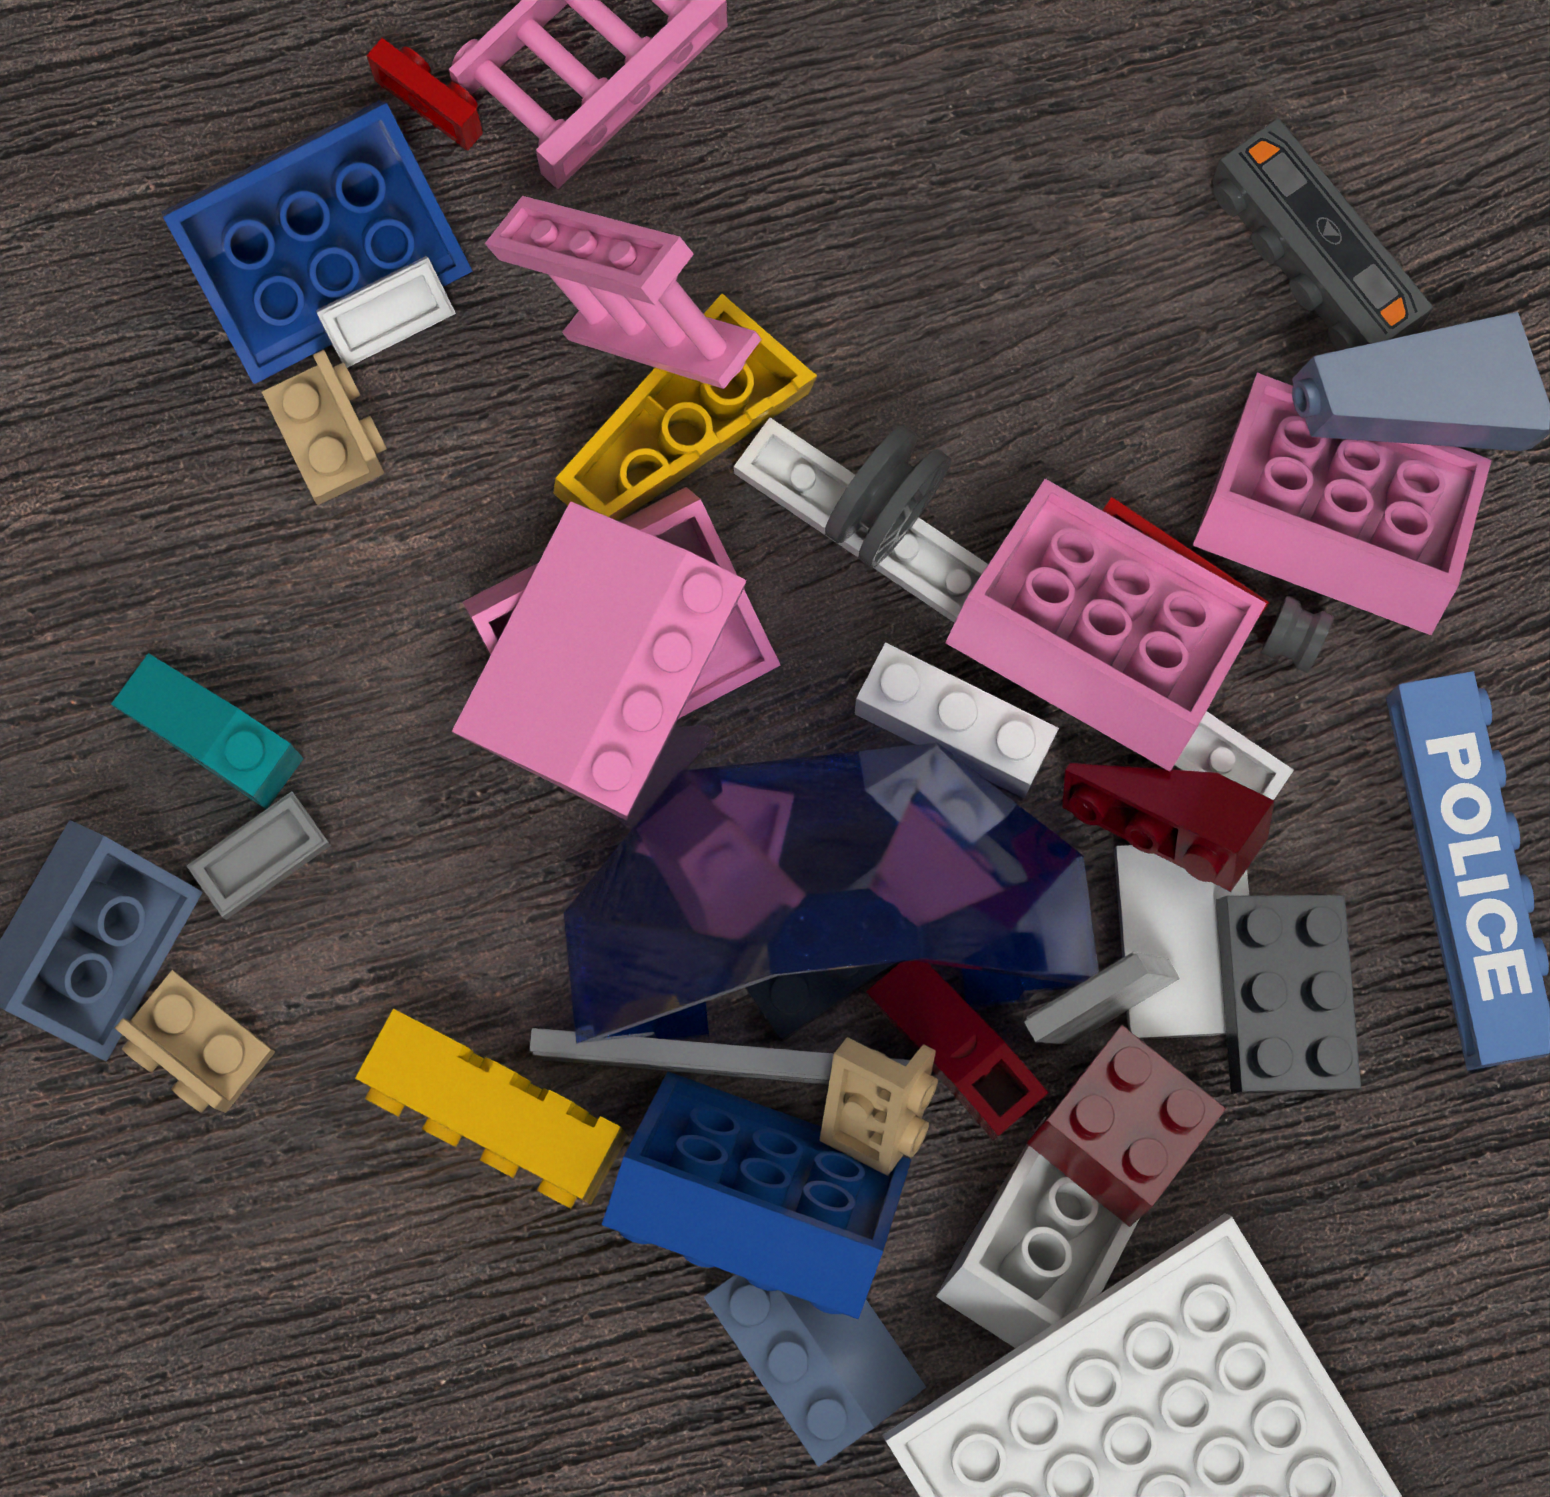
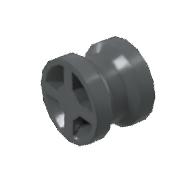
(1297, 634)

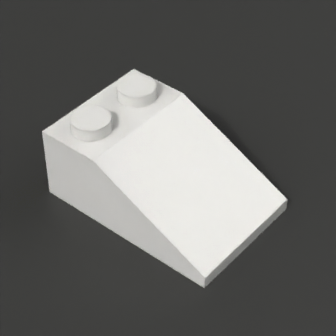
(1034, 1253)

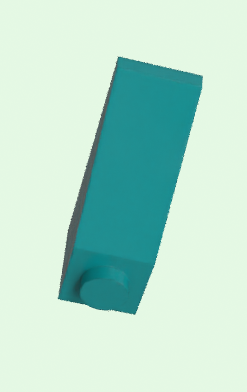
(208, 730)

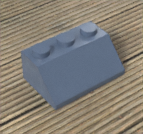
(90, 939)
(822, 1369)

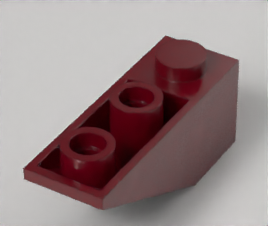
(1180, 815)
(968, 1052)

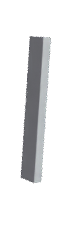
(686, 1057)

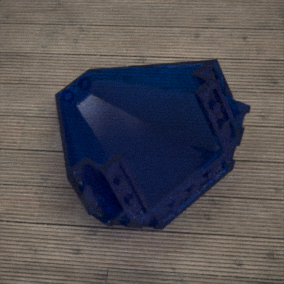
(821, 872)

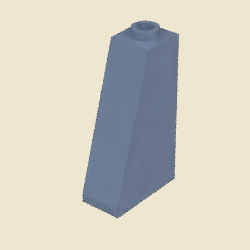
(1430, 388)

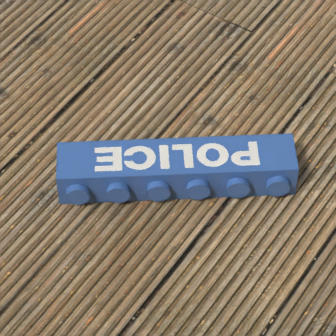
(1472, 869)

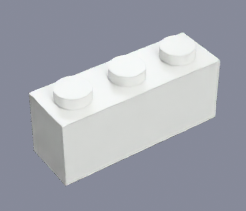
(970, 723)

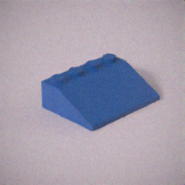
(310, 232)
(754, 1196)

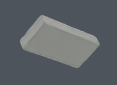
(258, 855)

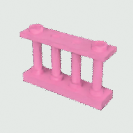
(605, 102)
(623, 289)

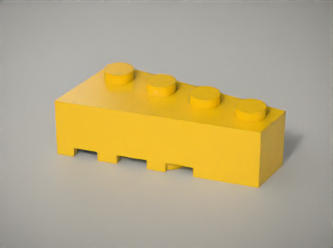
(680, 424)
(491, 1108)

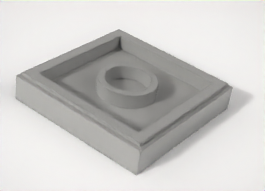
(1101, 998)

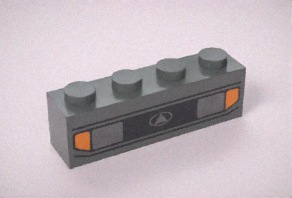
(1317, 240)

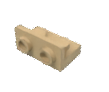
(324, 431)
(194, 1043)
(877, 1104)

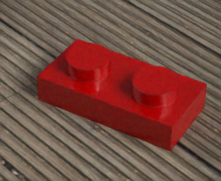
(409, 80)

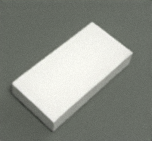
(385, 312)

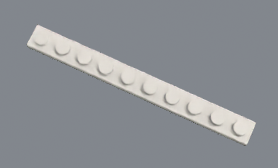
(945, 574)

